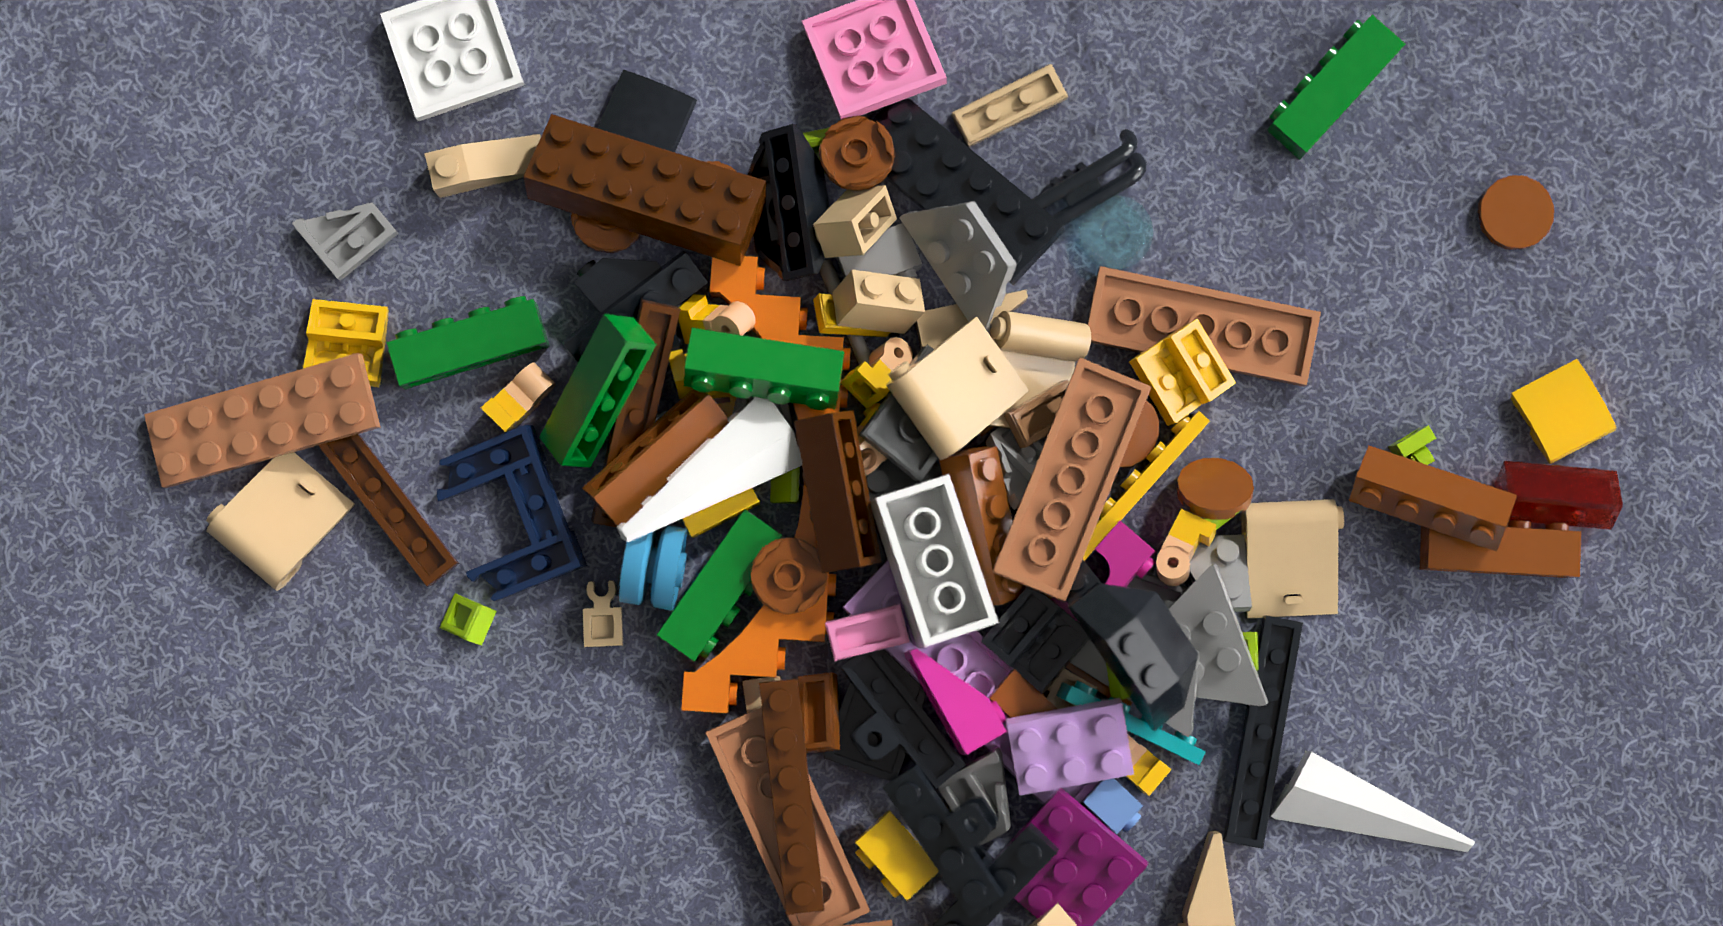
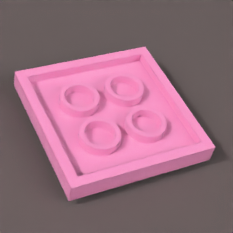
(873, 54)

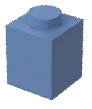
(1113, 805)

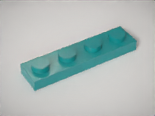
(1177, 743)

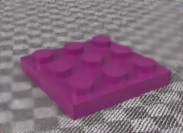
(1088, 868)

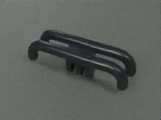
(1083, 190)

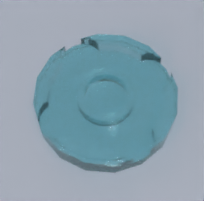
(1116, 233)

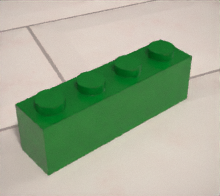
(1335, 87)
(467, 343)
(763, 369)
(597, 390)
(718, 589)

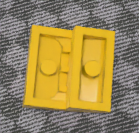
(347, 329)
(1182, 372)
(1563, 411)

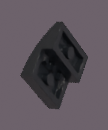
(647, 111)
(1036, 638)

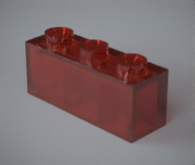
(1562, 494)

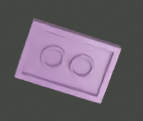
(1070, 746)

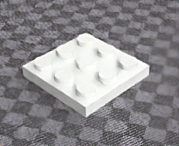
(451, 53)

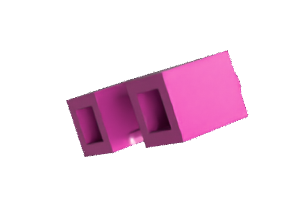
(1126, 558)

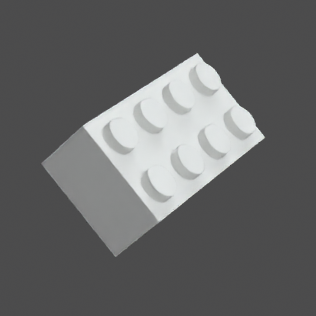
(933, 561)

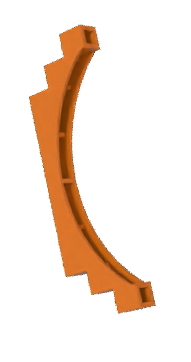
(757, 647)

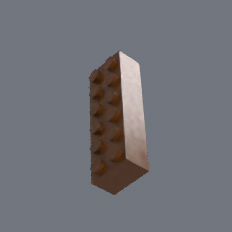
(645, 189)

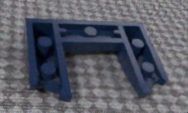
(521, 461)

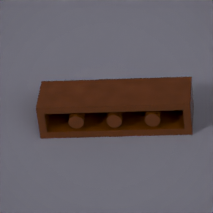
(837, 491)

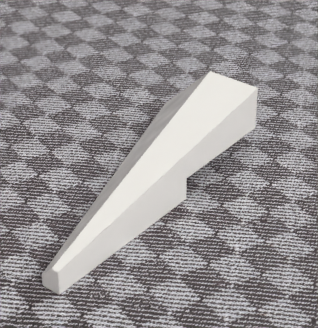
(742, 455)
(1338, 800)

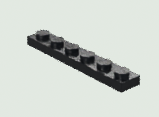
(1263, 734)

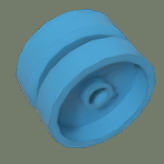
(659, 566)

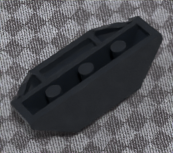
(793, 203)
(1140, 647)

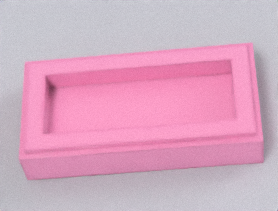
(867, 632)

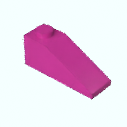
(961, 708)

